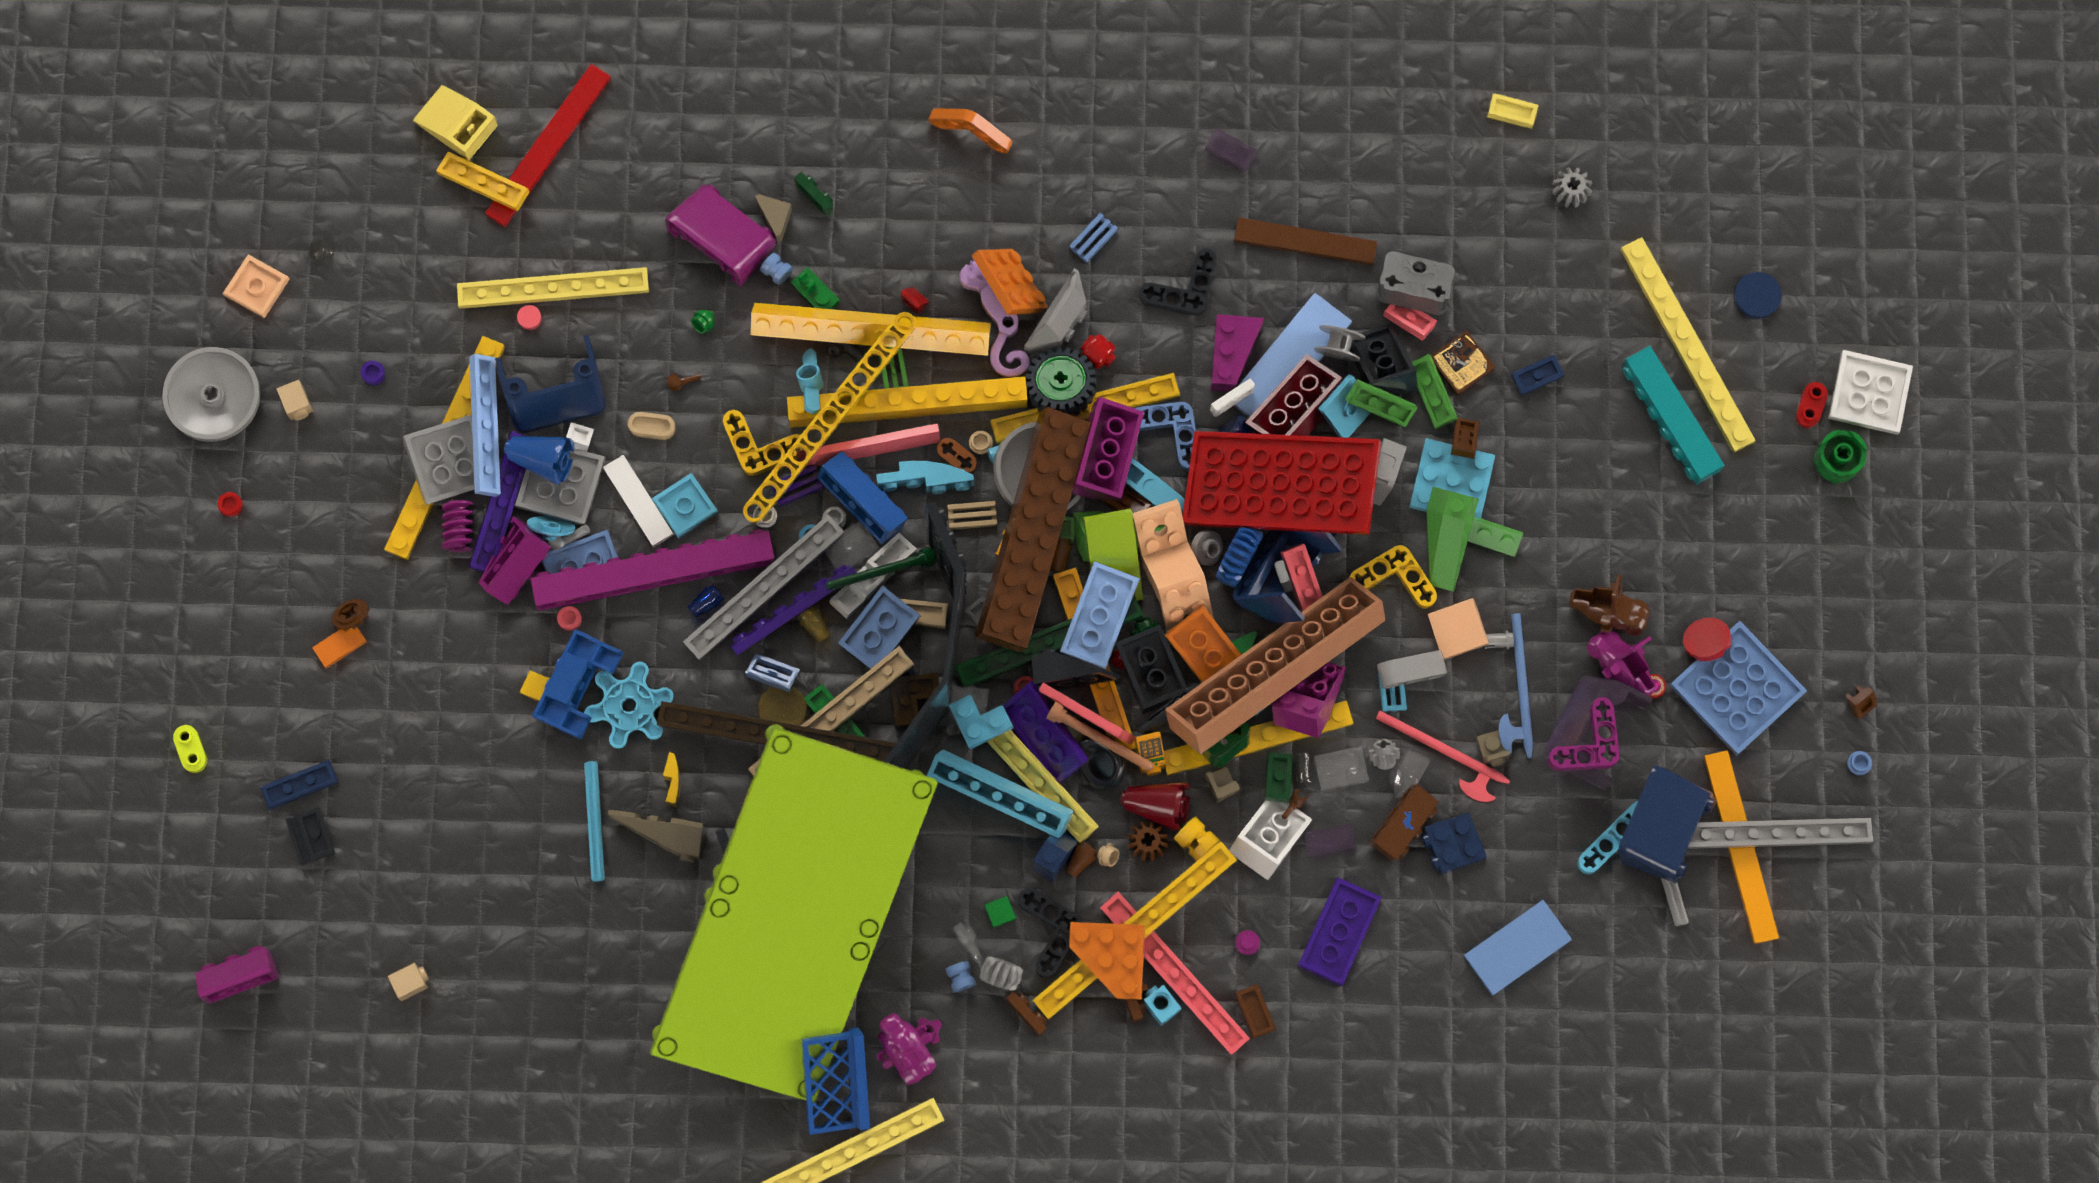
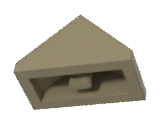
(775, 213)

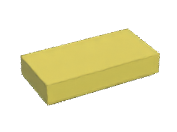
(1512, 111)

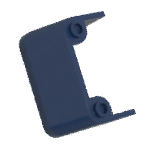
(557, 403)
(1260, 586)

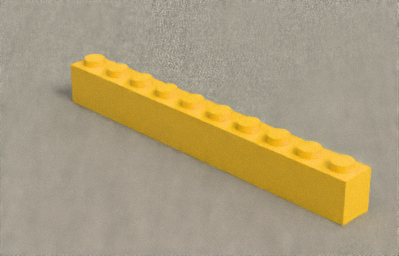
(866, 328)
(919, 401)

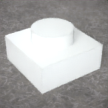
(580, 435)

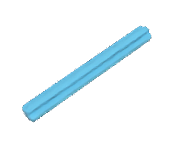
(594, 821)

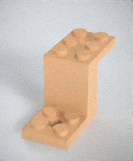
(1170, 562)

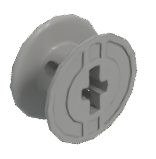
(1339, 343)

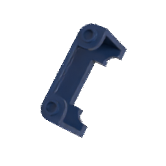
(1664, 824)

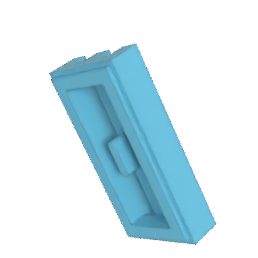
(1394, 708)

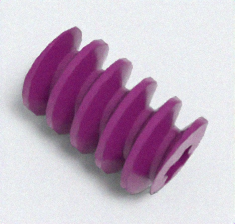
(455, 526)

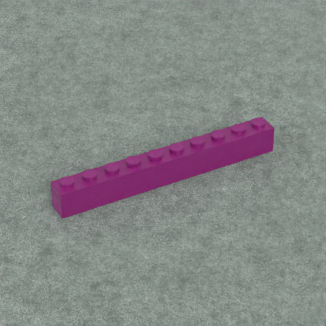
(652, 570)

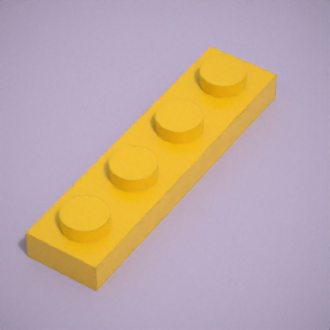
(482, 181)

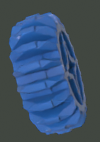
(1239, 556)

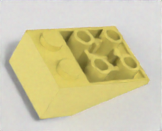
(456, 121)

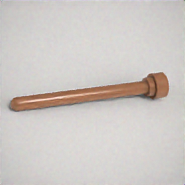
(1059, 715)

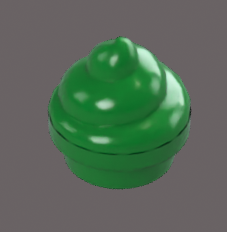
(703, 321)

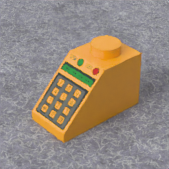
(1151, 748)

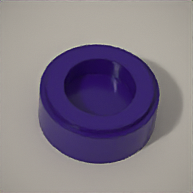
(372, 372)

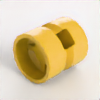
(1196, 839)

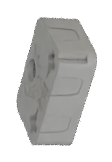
(1388, 468)

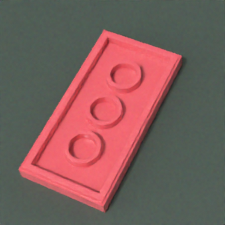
(1087, 714)

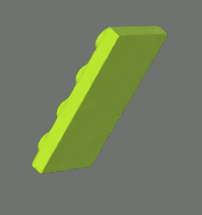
(1113, 543)

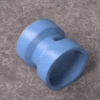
(776, 269)
(960, 976)

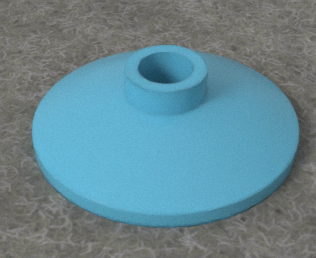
(550, 527)

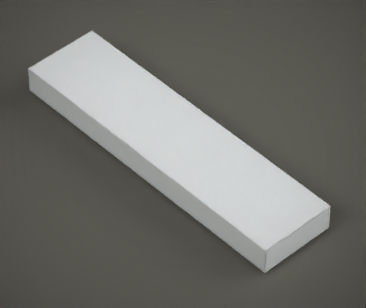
(638, 501)

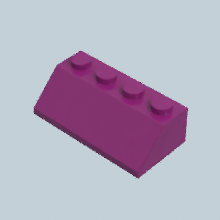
(1108, 450)

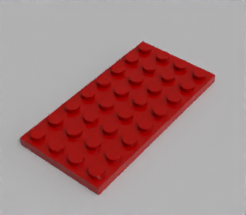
(1282, 482)

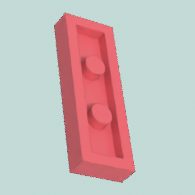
(1301, 575)

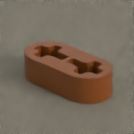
(959, 451)

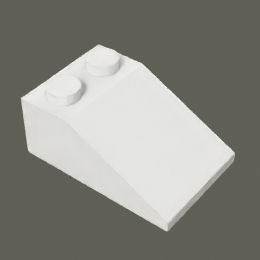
(1269, 837)

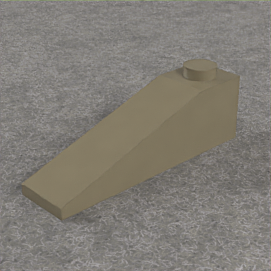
(678, 837)

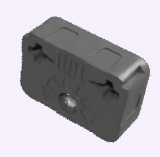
(1415, 283)

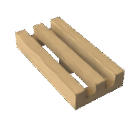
(972, 506)

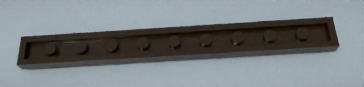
(753, 729)

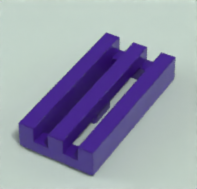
(811, 470)

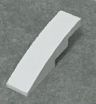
(854, 595)

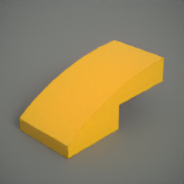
(672, 774)

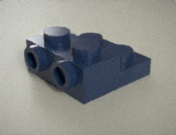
(1453, 843)

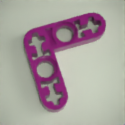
(1594, 751)

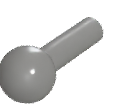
(561, 541)

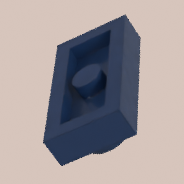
(1537, 375)

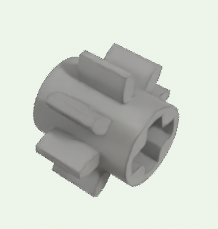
(1384, 754)

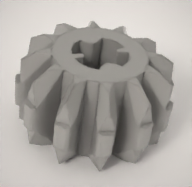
(1575, 179)
(1001, 973)

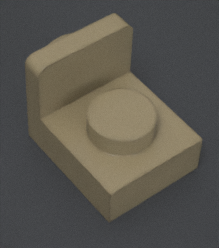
(1492, 749)

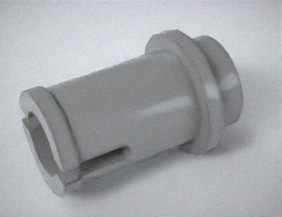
(1500, 640)

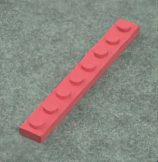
(1181, 980)

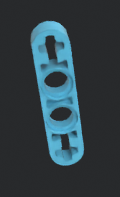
(1611, 835)

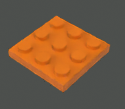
(1010, 281)

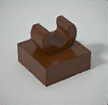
(1862, 702)

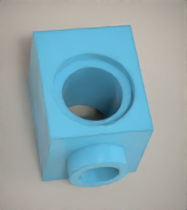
(1166, 1014)

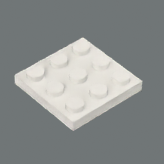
(1870, 392)

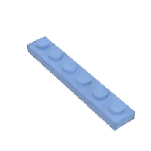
(484, 425)

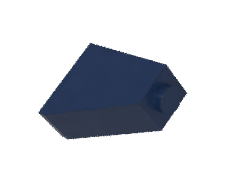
(1054, 855)

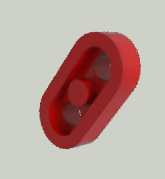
(1811, 403)

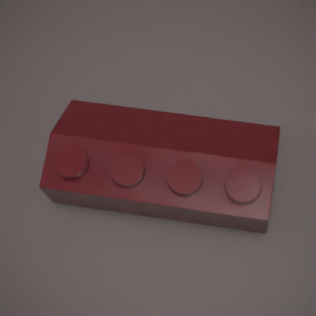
(1296, 400)

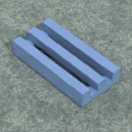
(1105, 224)
(771, 676)

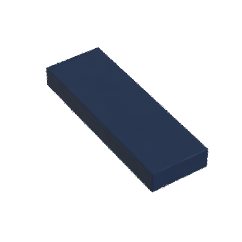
(299, 784)

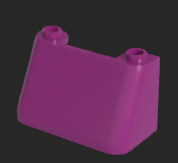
(721, 232)

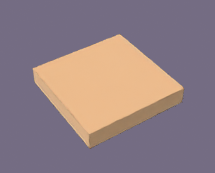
(256, 286)
(1458, 628)

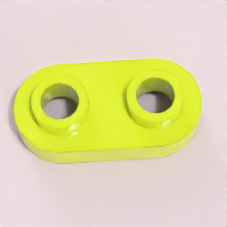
(190, 747)

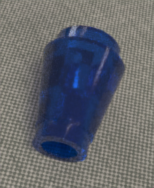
(706, 600)

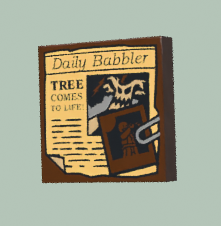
(1462, 363)

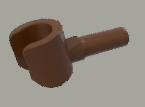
(676, 383)
(1294, 803)

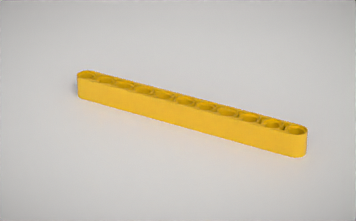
(833, 406)

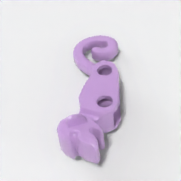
(973, 279)

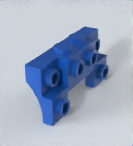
(570, 681)

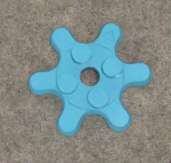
(634, 689)

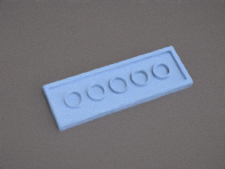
(1290, 348)

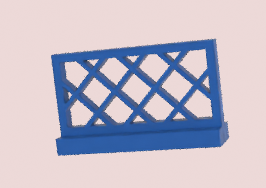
(857, 1081)

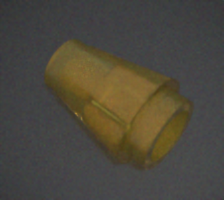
(814, 623)

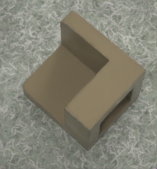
(1221, 784)

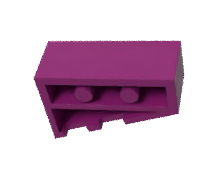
(1232, 347)
(514, 563)

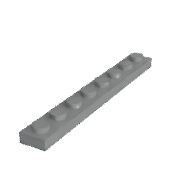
(764, 587)
(1782, 833)

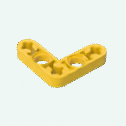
(752, 451)
(1401, 570)

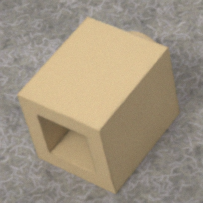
(295, 400)
(409, 981)

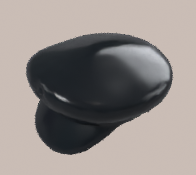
(1104, 768)

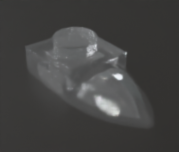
(1409, 771)
(966, 937)

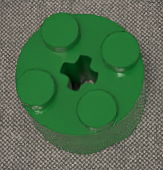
(1840, 469)

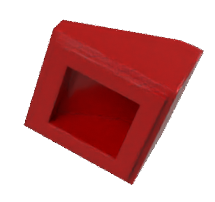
(914, 299)

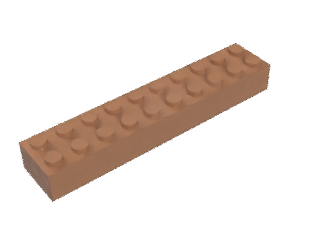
(1275, 665)

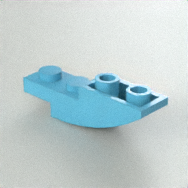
(935, 475)
(1150, 486)

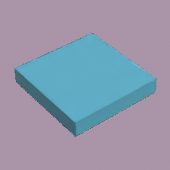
(684, 505)

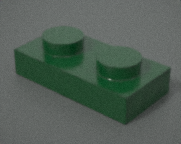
(807, 186)
(1278, 777)

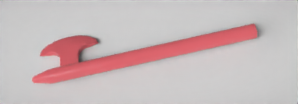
(1475, 789)

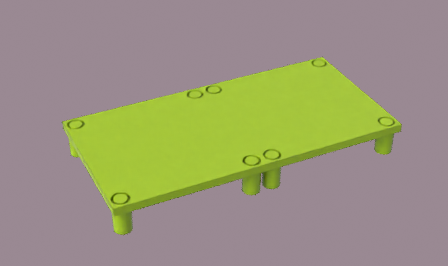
(793, 912)

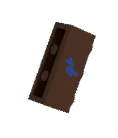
(1404, 822)

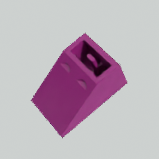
(1309, 702)

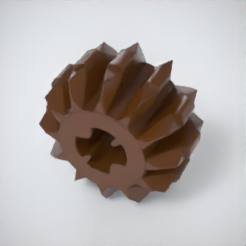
(1138, 838)

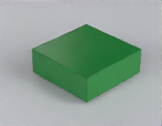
(1000, 912)

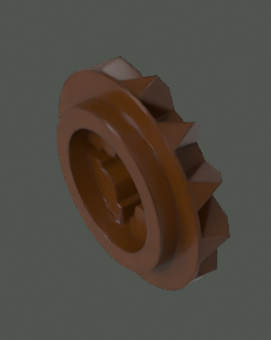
(347, 609)

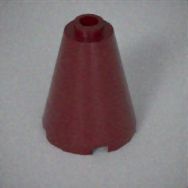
(1159, 803)

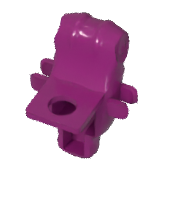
(1622, 661)
(905, 1049)

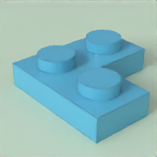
(976, 727)

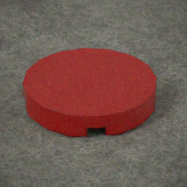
(1707, 639)

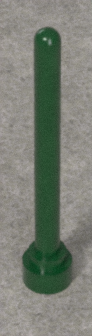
(924, 558)

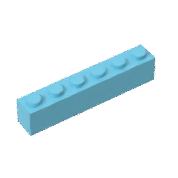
(1000, 793)

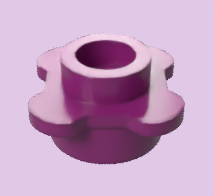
(934, 1026)

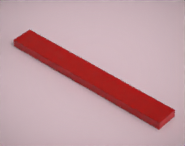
(553, 137)

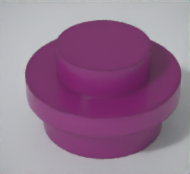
(1247, 942)

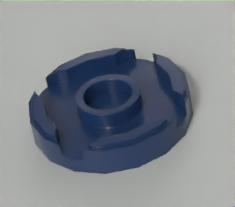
(1757, 295)

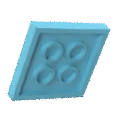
(1451, 473)

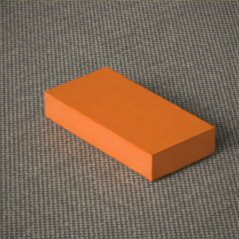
(338, 646)

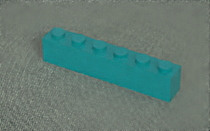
(1672, 415)

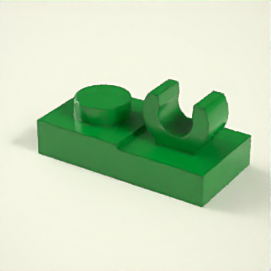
(814, 290)

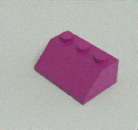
(236, 974)

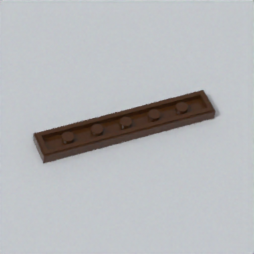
(1305, 241)

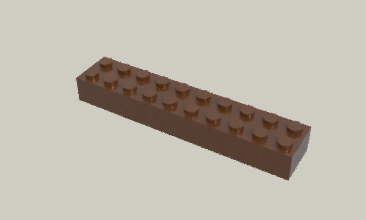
(1033, 530)

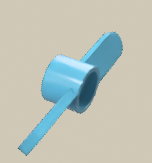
(810, 381)

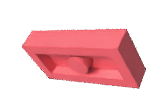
(1411, 320)

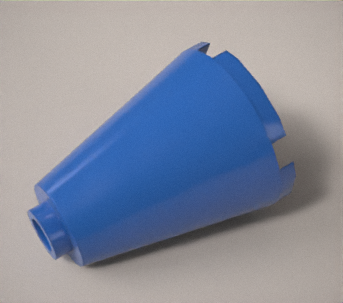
(542, 455)

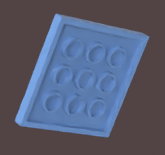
(1740, 690)

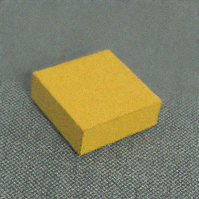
(534, 685)

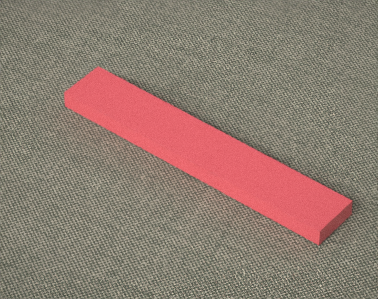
(875, 444)

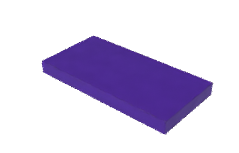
(1046, 740)
(1339, 931)

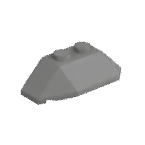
(1060, 317)

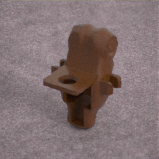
(1611, 608)

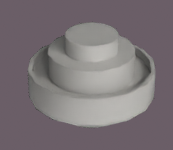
(1207, 547)

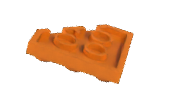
(1112, 954)

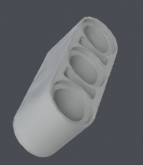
(1412, 669)

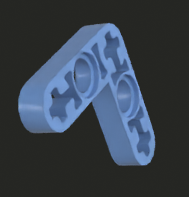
(1177, 423)

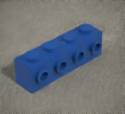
(862, 497)

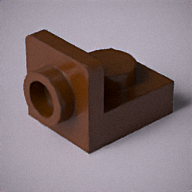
(1136, 1007)

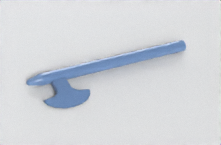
(1507, 732)

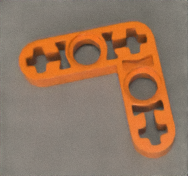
(969, 120)

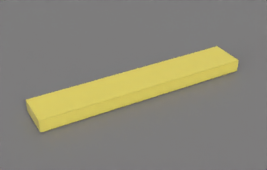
(1041, 781)

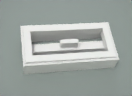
(1232, 398)

